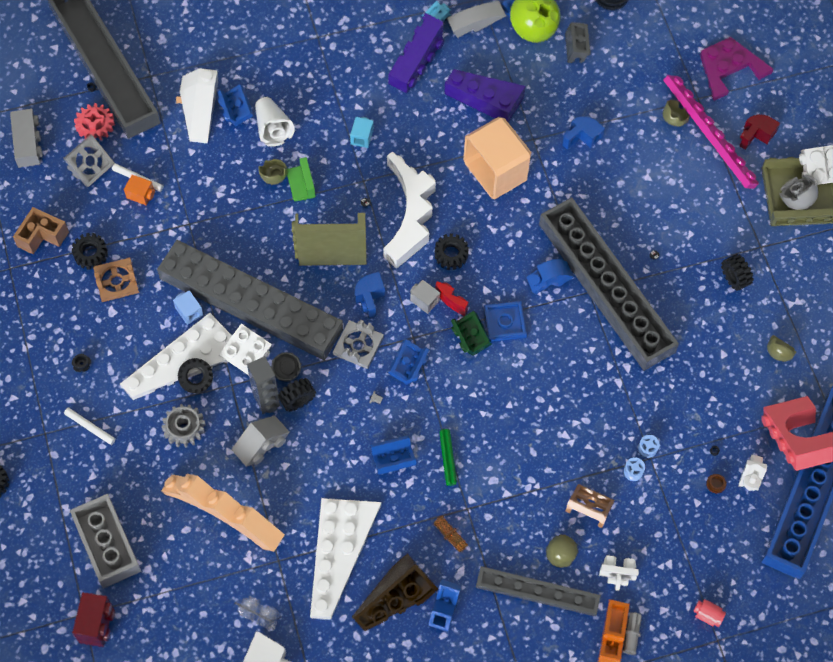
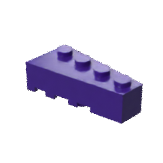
(417, 54)
(485, 94)

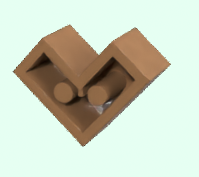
(39, 227)

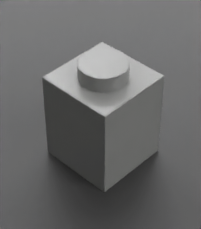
(424, 296)

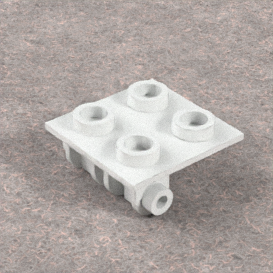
(245, 348)

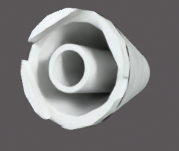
(272, 123)

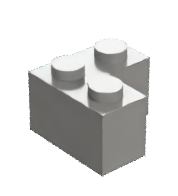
(258, 439)

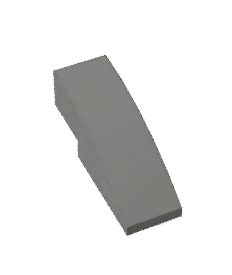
(476, 18)

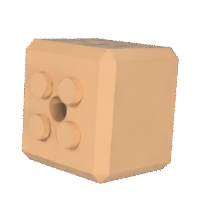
(497, 157)

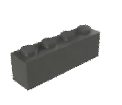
(263, 385)

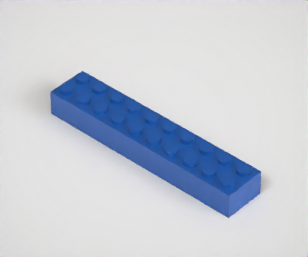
(803, 509)

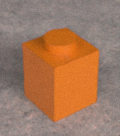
(139, 190)

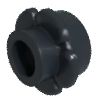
(78, 359)

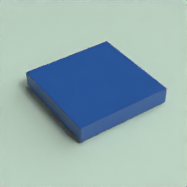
(505, 321)

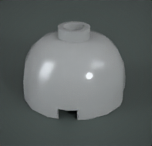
(800, 193)

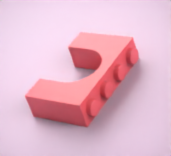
(799, 451)

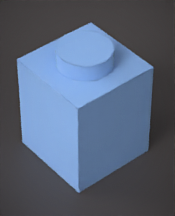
(188, 307)

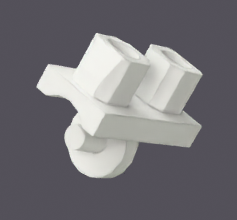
(753, 473)
(618, 575)

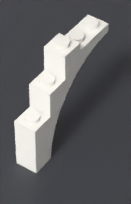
(412, 233)

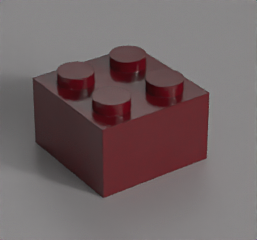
(93, 619)

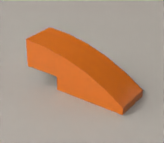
(613, 632)

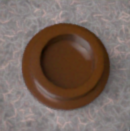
(716, 483)

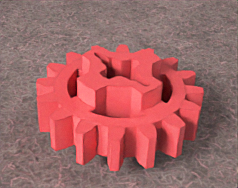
(94, 121)

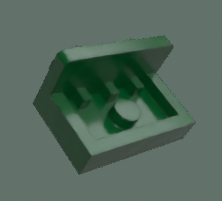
(471, 333)

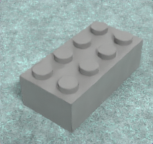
(105, 541)

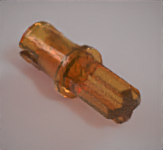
(450, 534)

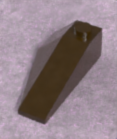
(398, 590)

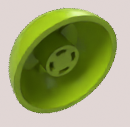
(534, 24)

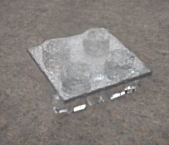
(251, 606)

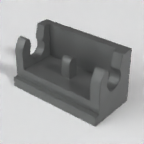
(577, 42)

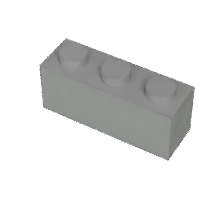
(26, 138)

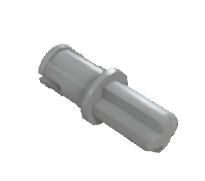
(632, 633)

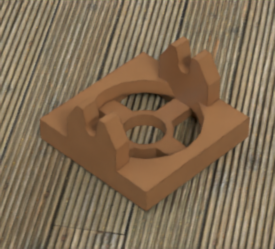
(107, 295)
(601, 501)

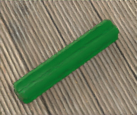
(448, 459)

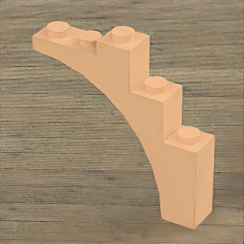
(224, 507)

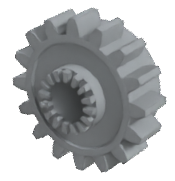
(187, 434)

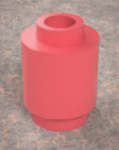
(709, 613)

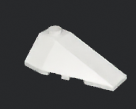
(198, 100)

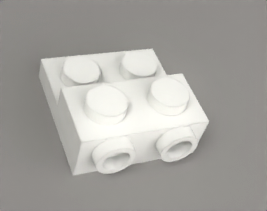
(818, 163)

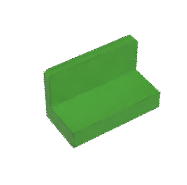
(301, 181)

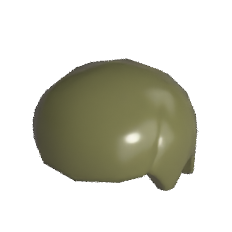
(674, 115)
(273, 171)
(780, 350)
(561, 551)

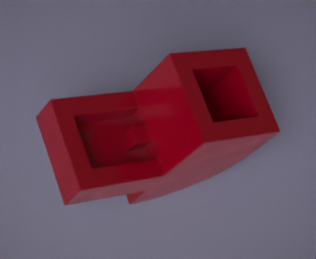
(758, 127)

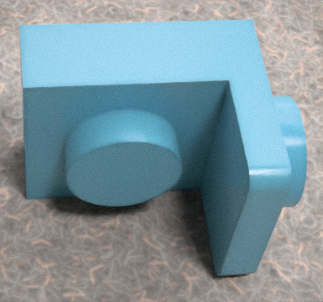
(439, 11)

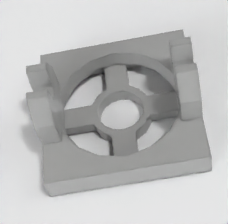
(70, 159)
(353, 356)

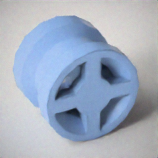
(650, 442)
(636, 465)

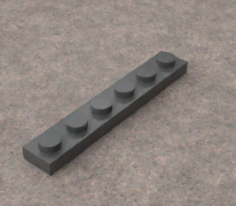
(538, 591)

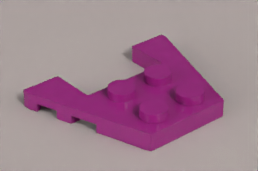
(727, 58)

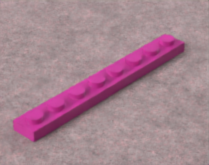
(713, 134)

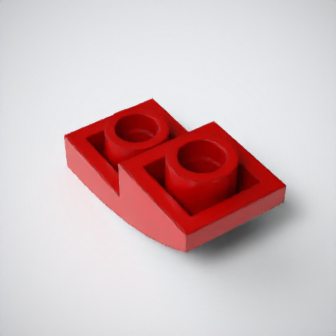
(456, 303)

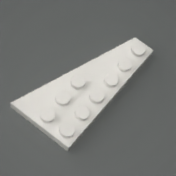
(200, 341)
(339, 544)

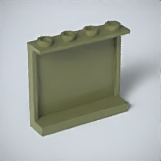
(775, 175)
(330, 243)

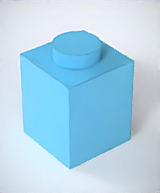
(361, 132)

